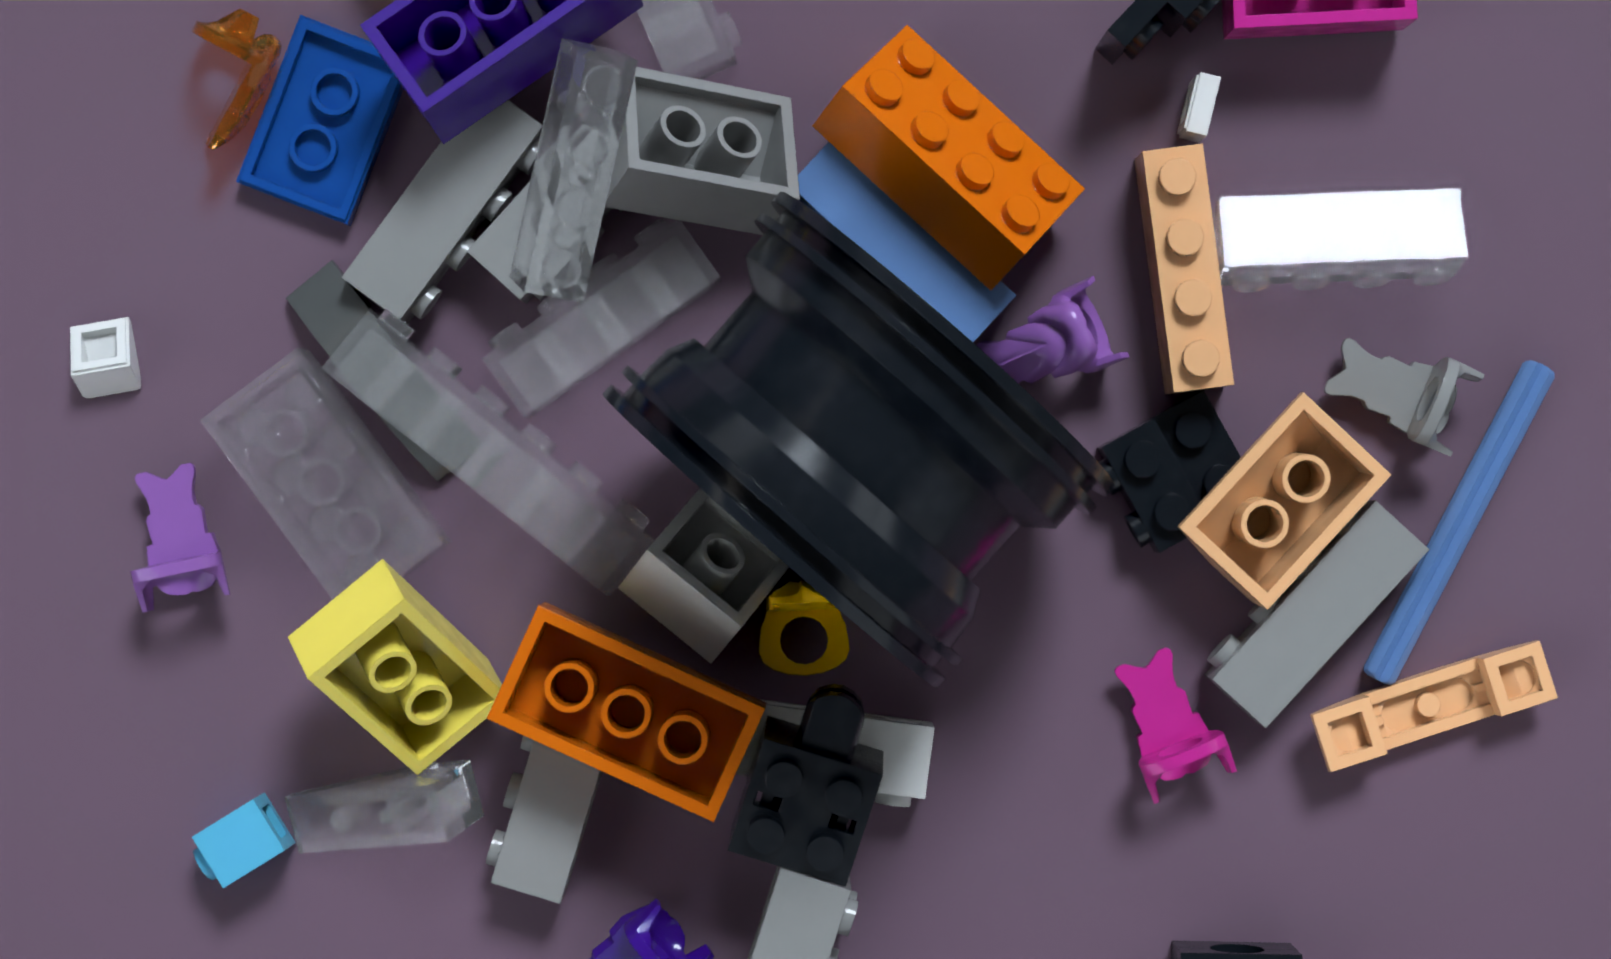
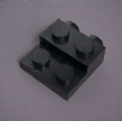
(1143, 21)
(1168, 468)

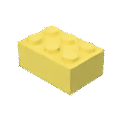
(397, 667)

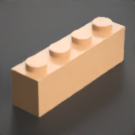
(1183, 269)

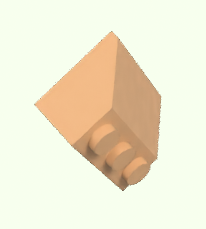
(1283, 501)

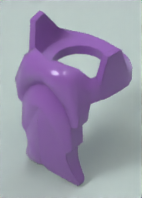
(1056, 340)
(182, 550)

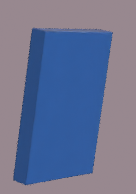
(322, 122)

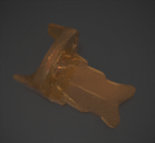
(236, 35)

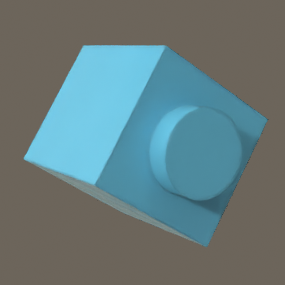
(241, 841)

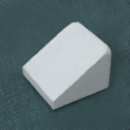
(104, 358)

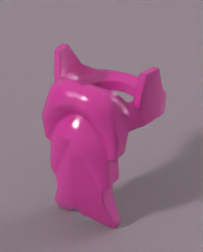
(1171, 735)

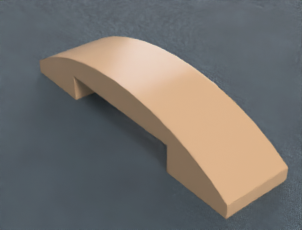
(1432, 703)

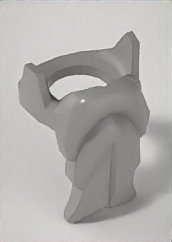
(1410, 395)

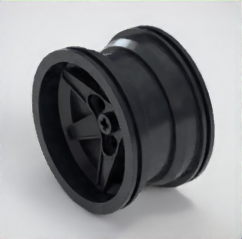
(860, 437)

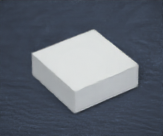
(1198, 107)

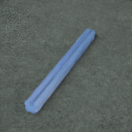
(1459, 522)

